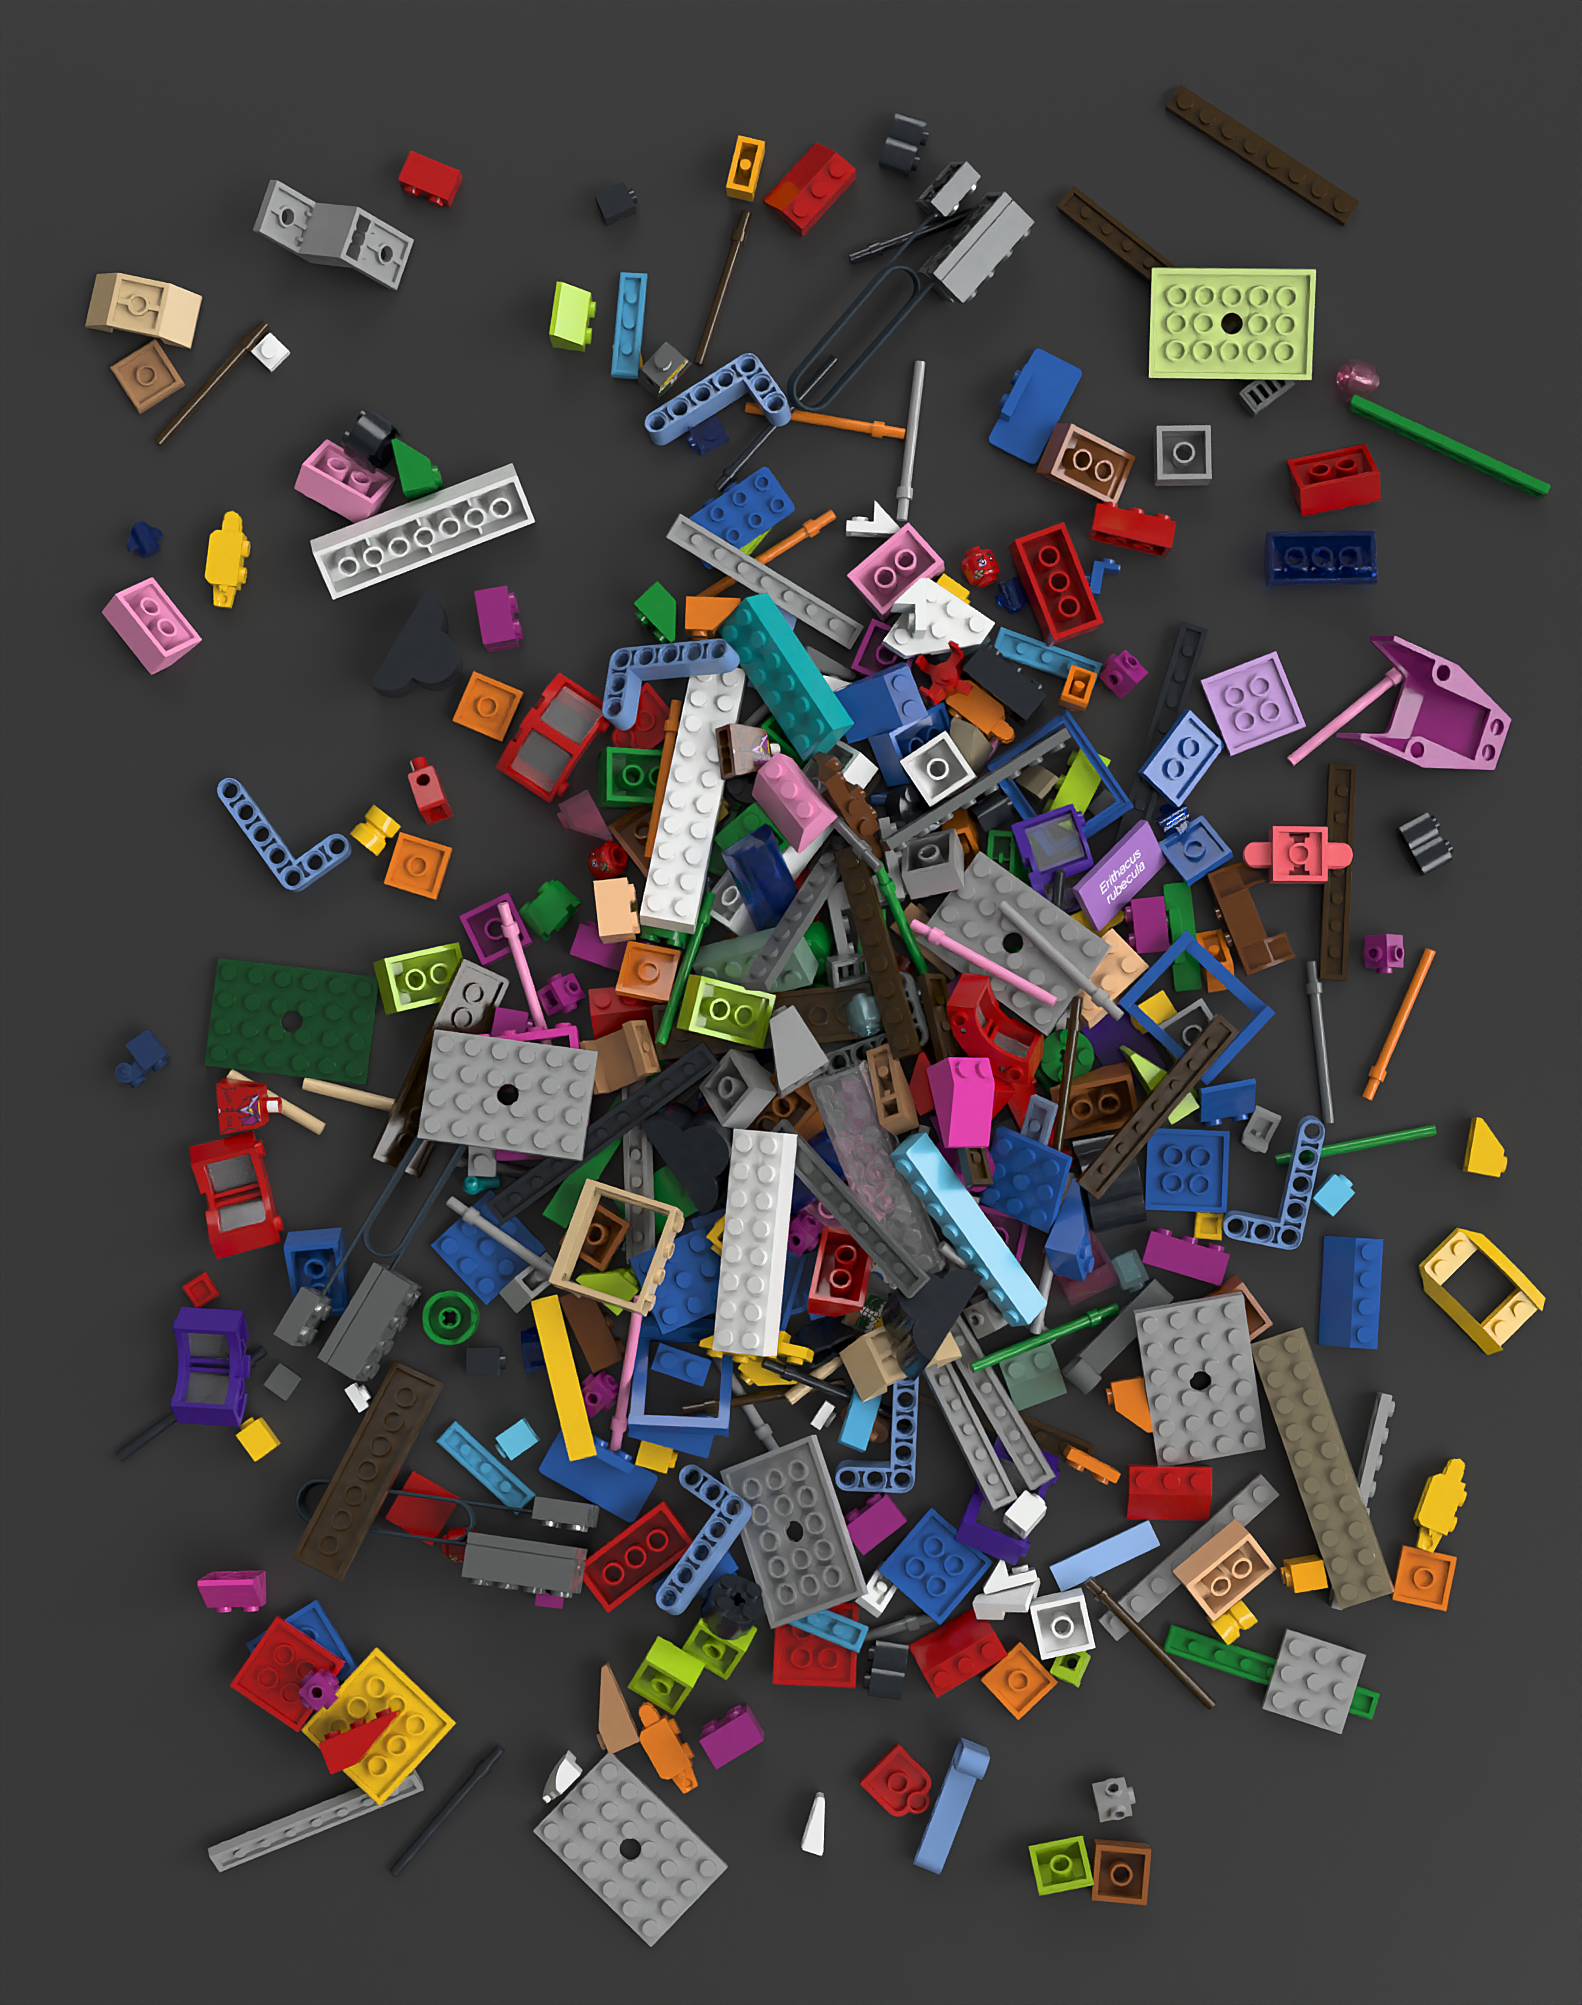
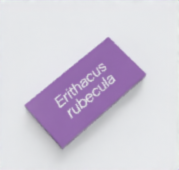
(1119, 875)

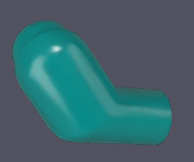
(475, 1185)

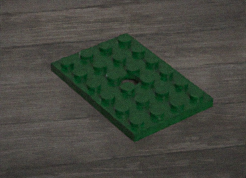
(335, 1029)

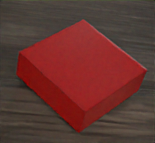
(201, 1290)

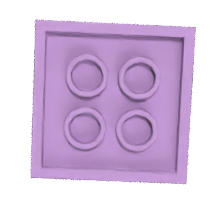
(1252, 704)

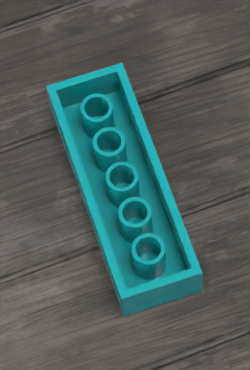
(785, 676)

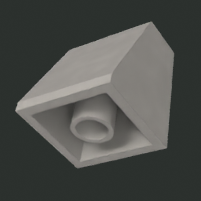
(794, 1051)

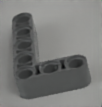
(853, 1052)
(1087, 1365)

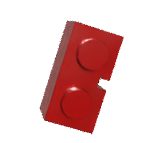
(430, 179)

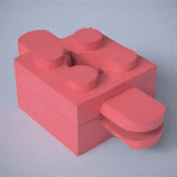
(1297, 855)

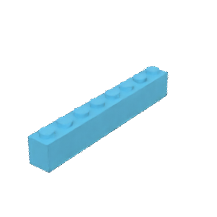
(968, 1229)

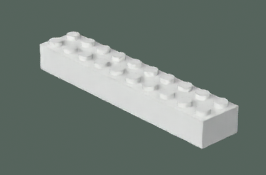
(691, 804)

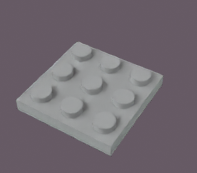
(1313, 1681)

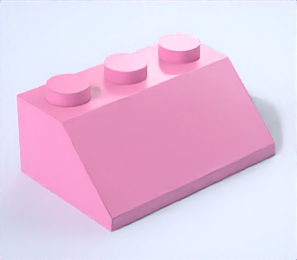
(342, 483)
(894, 569)
(151, 625)
(792, 801)

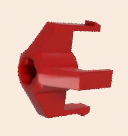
(944, 676)

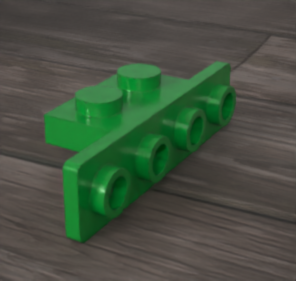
(1179, 919)

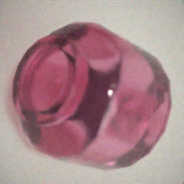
(1357, 378)

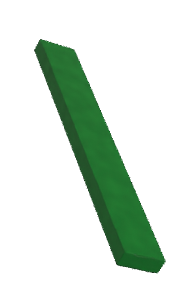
(1448, 447)
(566, 1198)
(1245, 1663)

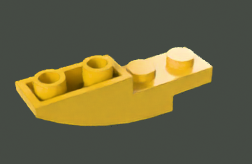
(794, 1353)

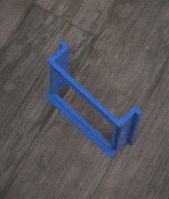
(1021, 804)
(1187, 942)
(689, 1333)

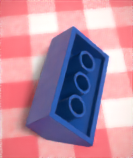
(1350, 1292)

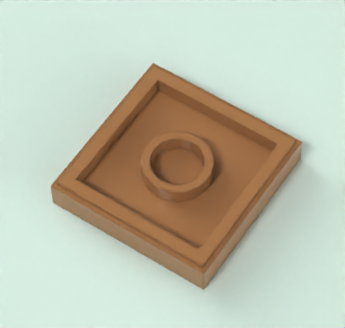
(147, 376)

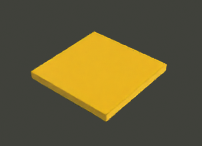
(411, 1737)

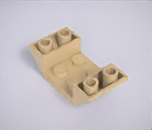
(144, 308)
(874, 1362)

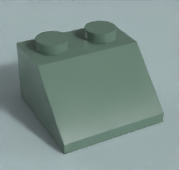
(1032, 1377)

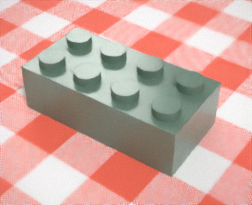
(733, 957)

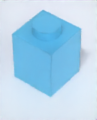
(1333, 1194)
(516, 1439)

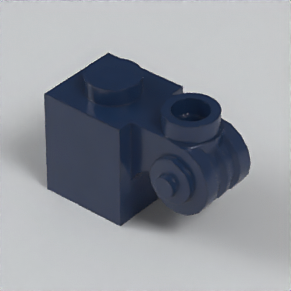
(148, 1055)

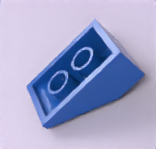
(881, 702)
(900, 742)
(1225, 1101)
(1070, 1241)
(312, 1260)
(689, 1443)

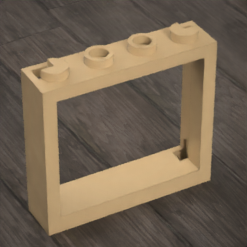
(577, 1232)

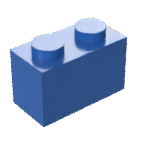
(681, 1364)

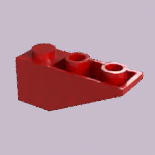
(352, 1746)

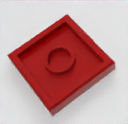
(421, 1515)

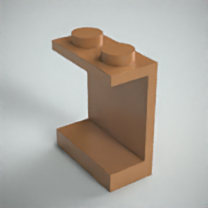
(623, 1057)

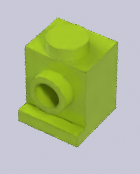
(1072, 1676)

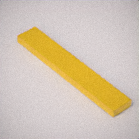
(563, 1378)

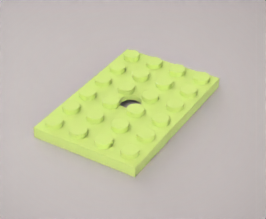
(1274, 334)

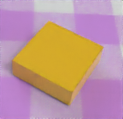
(1208, 1225)

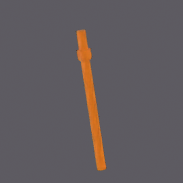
(877, 429)
(809, 529)
(671, 729)
(1377, 1072)

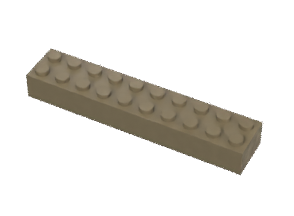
(1322, 1468)

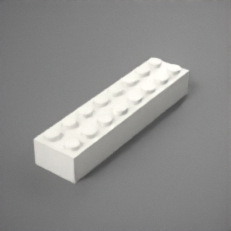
(422, 531)
(728, 905)
(755, 1242)

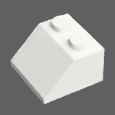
(938, 769)
(1061, 1623)

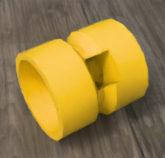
(375, 830)
(1232, 1620)

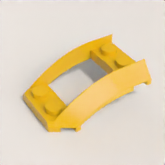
(1507, 1316)

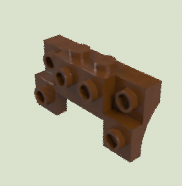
(848, 801)
(1242, 921)

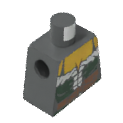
(663, 370)
(871, 1315)

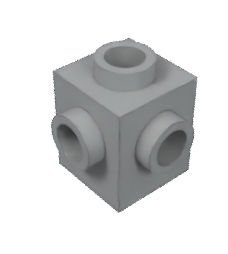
(984, 1316)
(1113, 1799)

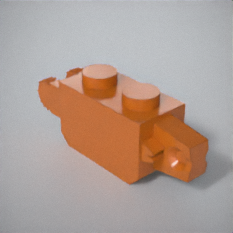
(982, 712)
(666, 1749)

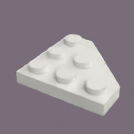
(946, 620)

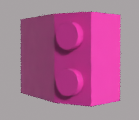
(963, 1100)
(234, 1589)

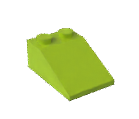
(416, 977)
(725, 1011)
(1149, 1076)

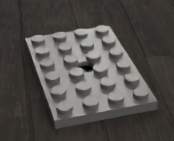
(975, 922)
(551, 1105)
(1191, 1338)
(804, 1574)
(619, 1806)

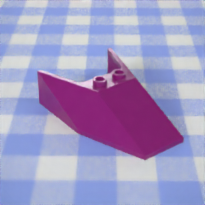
(1438, 715)

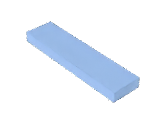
(1104, 1555)

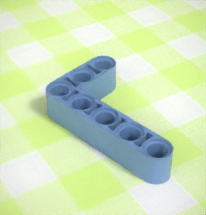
(718, 398)
(662, 661)
(274, 842)
(1290, 1195)
(897, 1463)
(705, 1539)
(965, 1767)

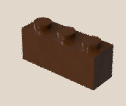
(593, 1331)

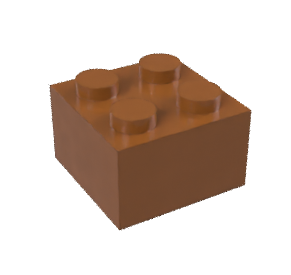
(1120, 1871)

